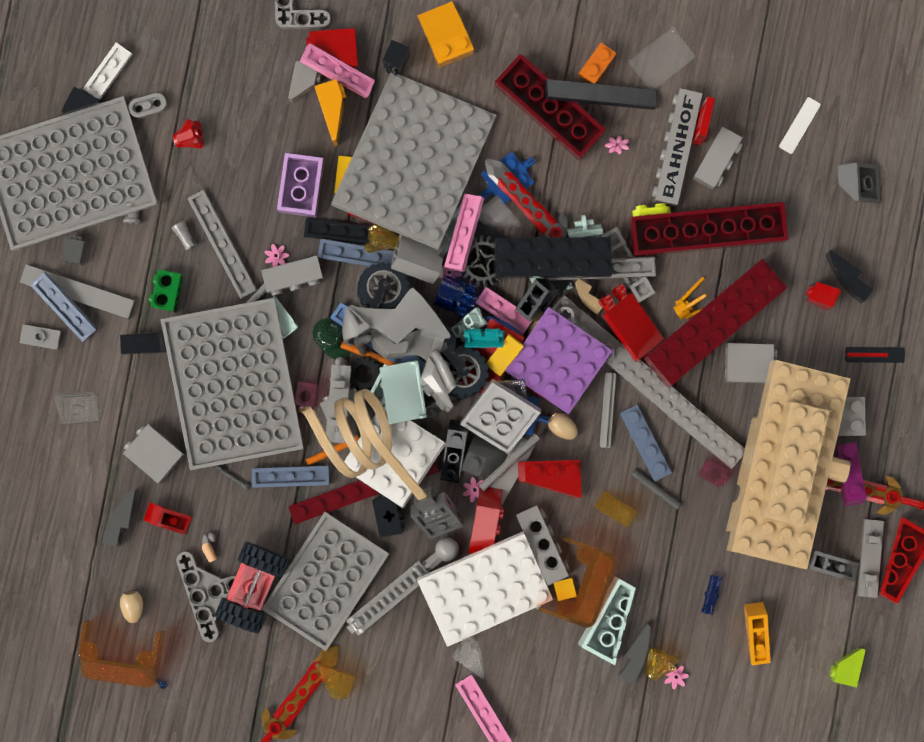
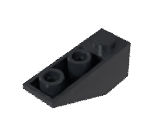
(454, 452)

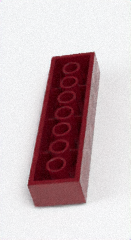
(708, 229)
(715, 323)

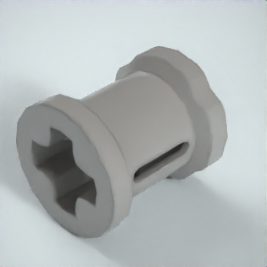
(132, 217)

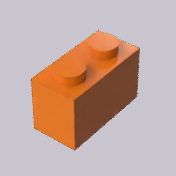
(597, 64)

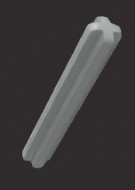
(608, 410)

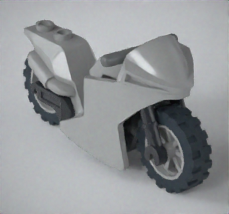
(412, 328)

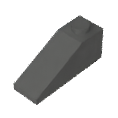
(833, 565)

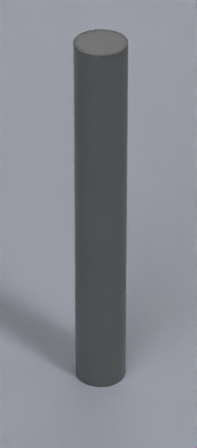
(656, 489)

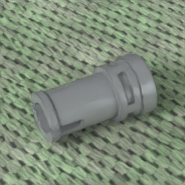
(184, 235)

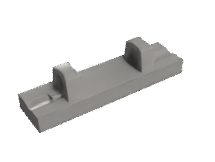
(339, 379)
(870, 558)

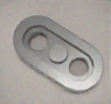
(147, 103)

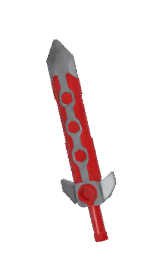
(525, 201)

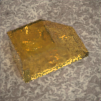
(615, 509)
(335, 681)

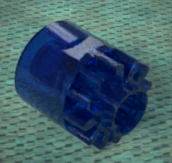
(456, 296)

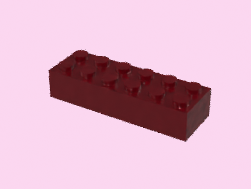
(560, 119)

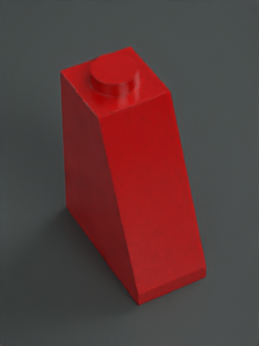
(337, 43)

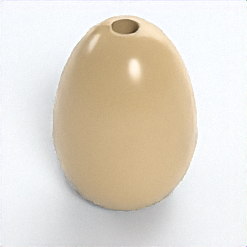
(562, 426)
(131, 606)

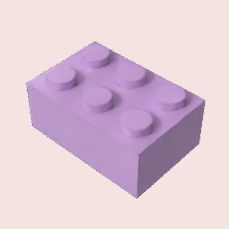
(300, 185)

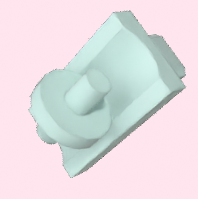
(585, 230)
(472, 320)

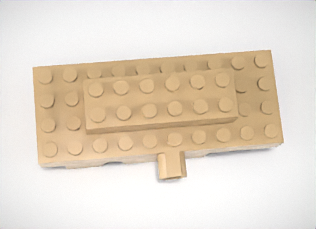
(788, 464)

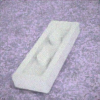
(107, 71)

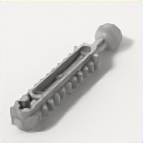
(445, 550)

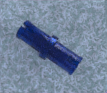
(711, 594)

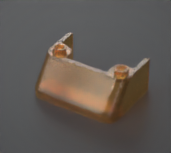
(592, 589)
(142, 674)

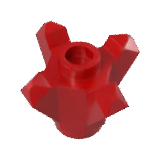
(189, 135)

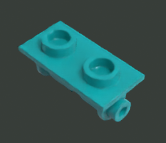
(483, 339)

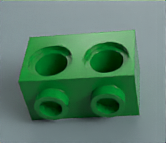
(171, 291)

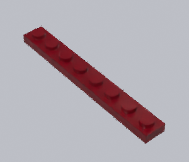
(336, 499)

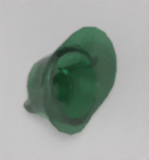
(329, 338)

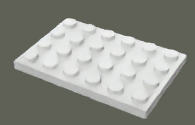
(484, 589)

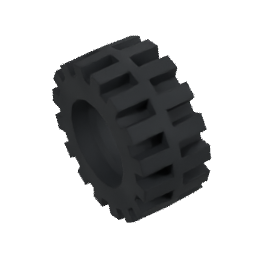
(356, 364)

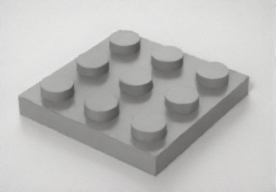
(500, 416)

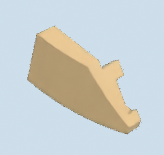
(586, 298)

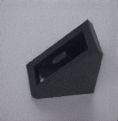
(78, 100)

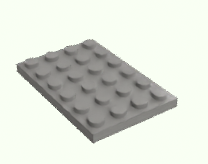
(325, 581)

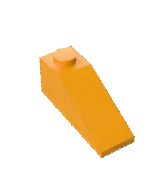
(757, 633)

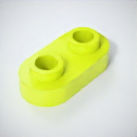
(658, 209)

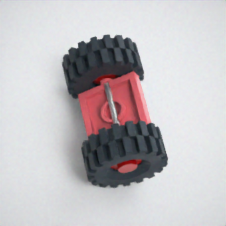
(251, 587)

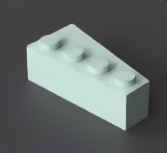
(606, 634)

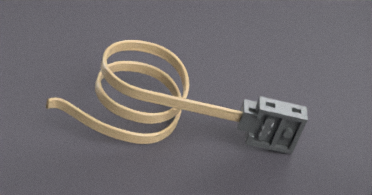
(431, 511)

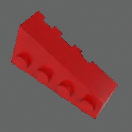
(903, 561)

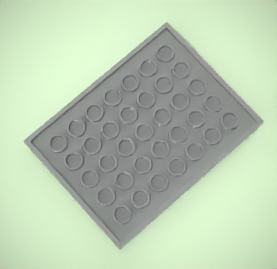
(414, 160)
(71, 174)
(232, 383)

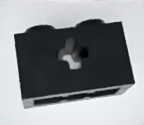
(396, 58)
(537, 299)
(385, 527)

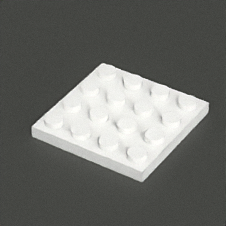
(414, 450)

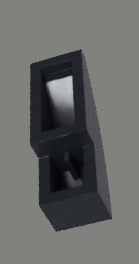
(848, 277)
(142, 343)

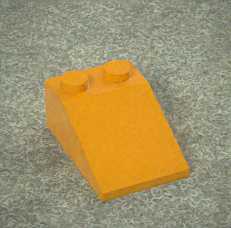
(446, 34)
(332, 104)

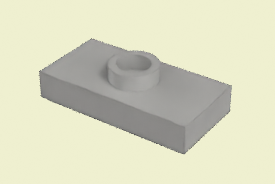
(40, 337)

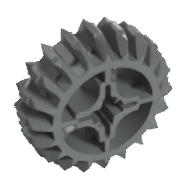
(477, 245)

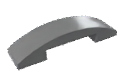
(639, 286)
(509, 477)

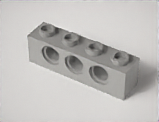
(550, 574)

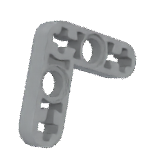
(293, 16)

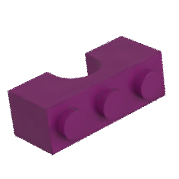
(853, 489)

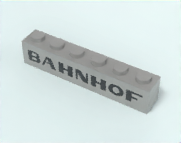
(677, 147)

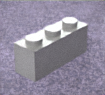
(718, 158)
(292, 276)

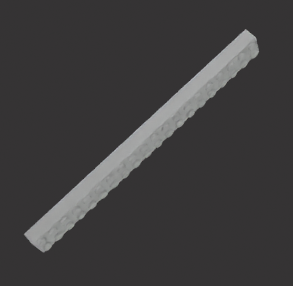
(652, 387)

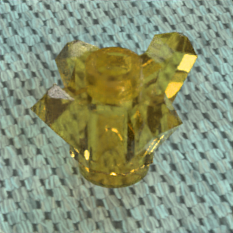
(380, 239)
(660, 664)

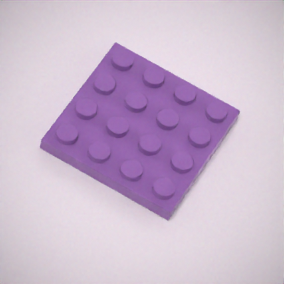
(559, 360)

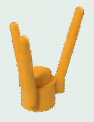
(684, 309)

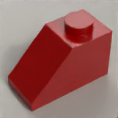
(822, 295)
(167, 518)

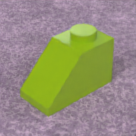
(848, 668)

